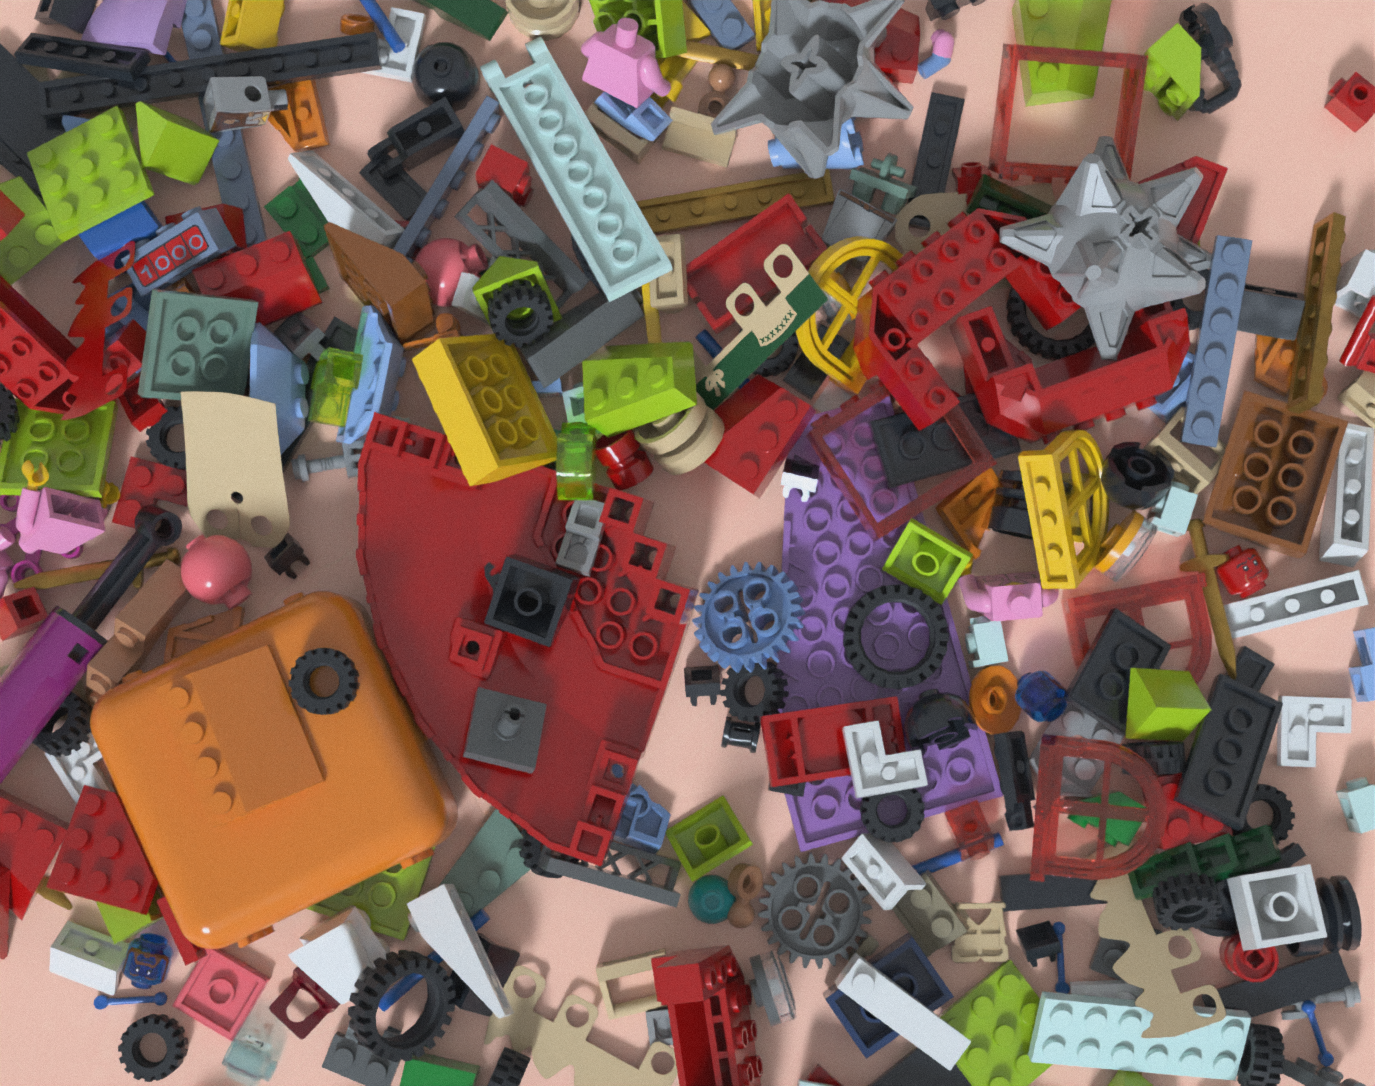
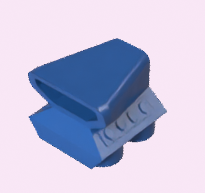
(112, 234)

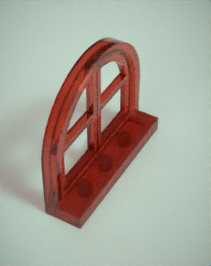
(1140, 596)
(1049, 805)

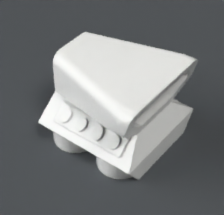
(339, 952)

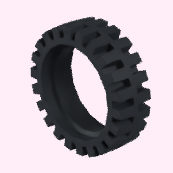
(1037, 342)
(937, 636)
(429, 1022)

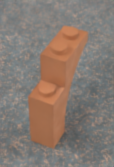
(137, 630)

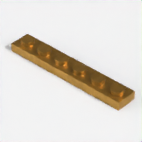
(733, 202)
(1316, 317)

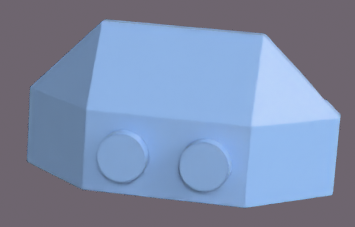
(378, 376)
(279, 378)

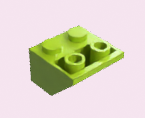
(1174, 71)

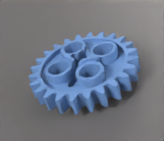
(778, 604)

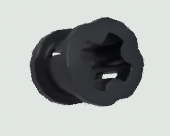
(740, 734)

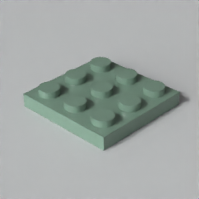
(196, 344)

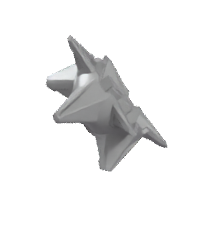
(816, 76)
(1116, 243)

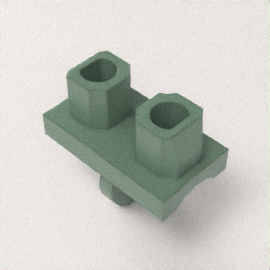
(897, 191)

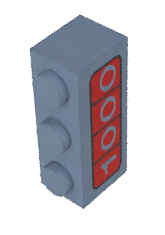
(179, 250)

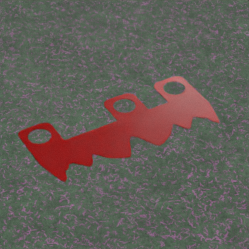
(91, 325)

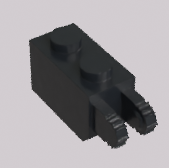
(419, 138)

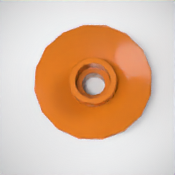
(994, 700)

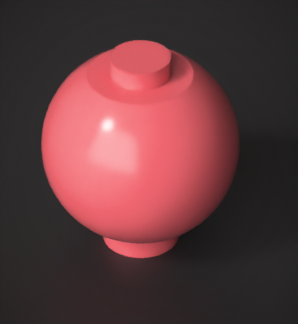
(444, 262)
(217, 571)

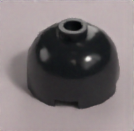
(445, 72)
(1136, 476)
(938, 720)

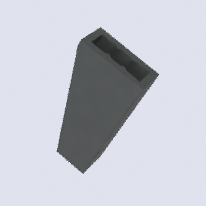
(581, 334)

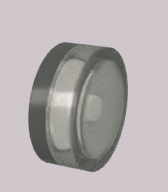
(772, 988)

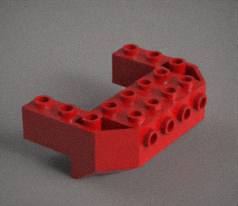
(931, 291)
(36, 352)
(1074, 389)
(709, 1017)

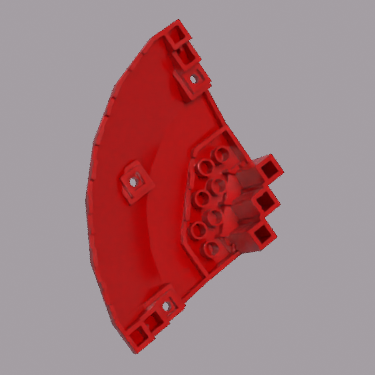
(428, 595)

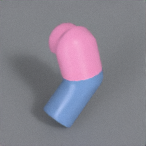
(941, 55)

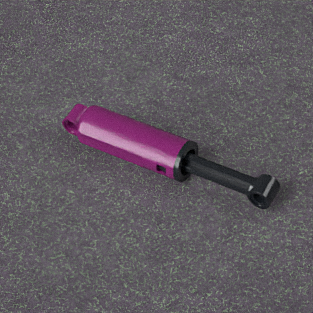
(67, 642)

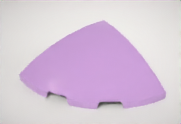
(135, 23)

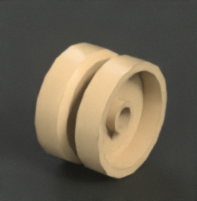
(543, 17)
(682, 439)

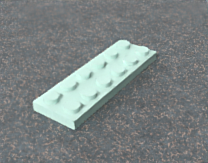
(1109, 1032)

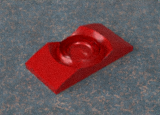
(811, 741)

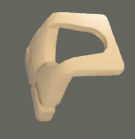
(981, 940)

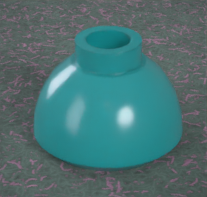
(710, 899)

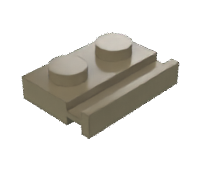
(930, 916)

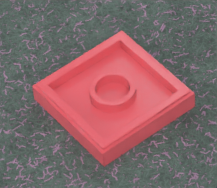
(221, 992)

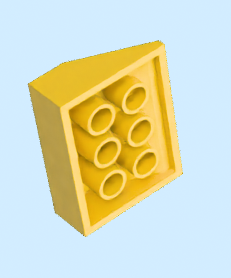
(486, 407)

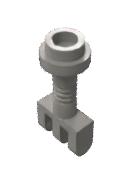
(347, 460)
(1349, 995)

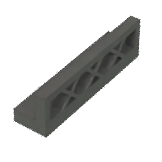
(523, 234)
(614, 879)

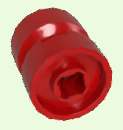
(625, 461)
(1250, 964)

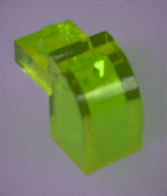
(332, 383)
(576, 461)

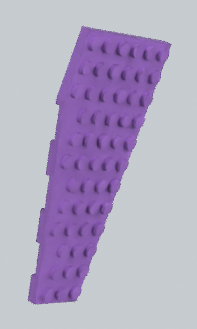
(833, 567)

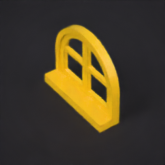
(846, 371)
(1051, 512)

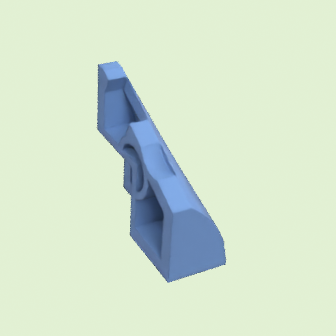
(642, 820)

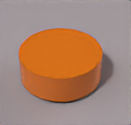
(356, 24)

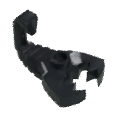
(1215, 44)

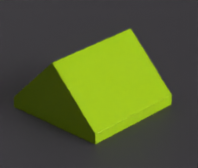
(173, 144)
(505, 271)
(927, 561)
(1163, 705)
(708, 838)

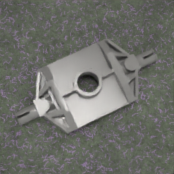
(1078, 774)

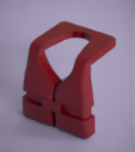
(324, 1000)

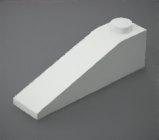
(343, 202)
(1348, 500)
(1296, 604)
(449, 931)
(901, 1011)

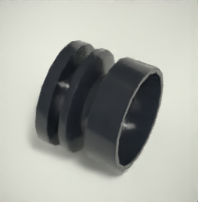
(1013, 518)
(1340, 918)

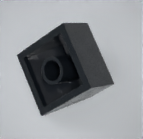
(531, 599)

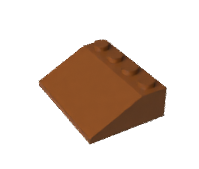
(385, 281)
(1274, 474)

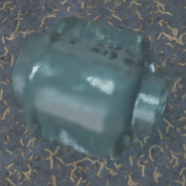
(250, 1061)

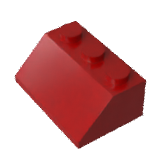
(266, 272)

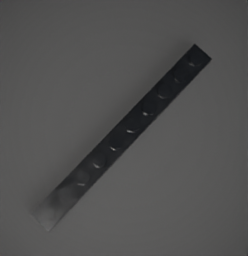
(191, 77)

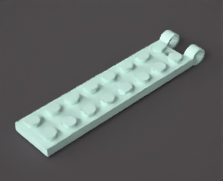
(578, 173)

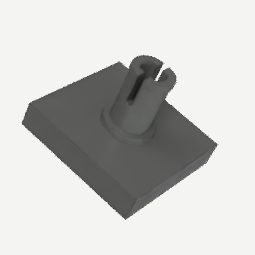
(504, 730)

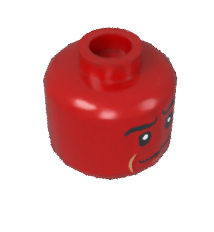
(1243, 571)

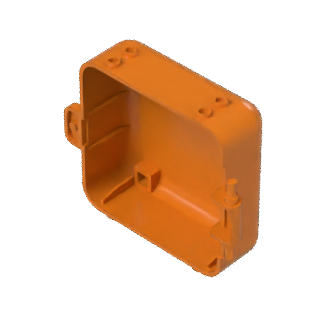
(374, 810)

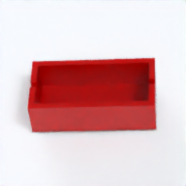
(741, 260)

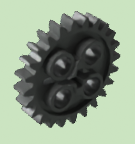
(785, 897)

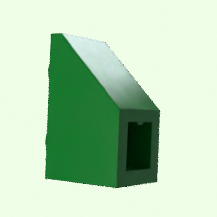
(1116, 830)

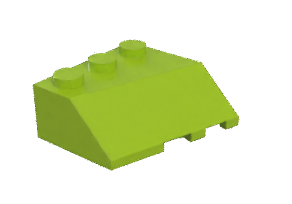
(657, 21)
(1060, 25)
(31, 238)
(637, 384)

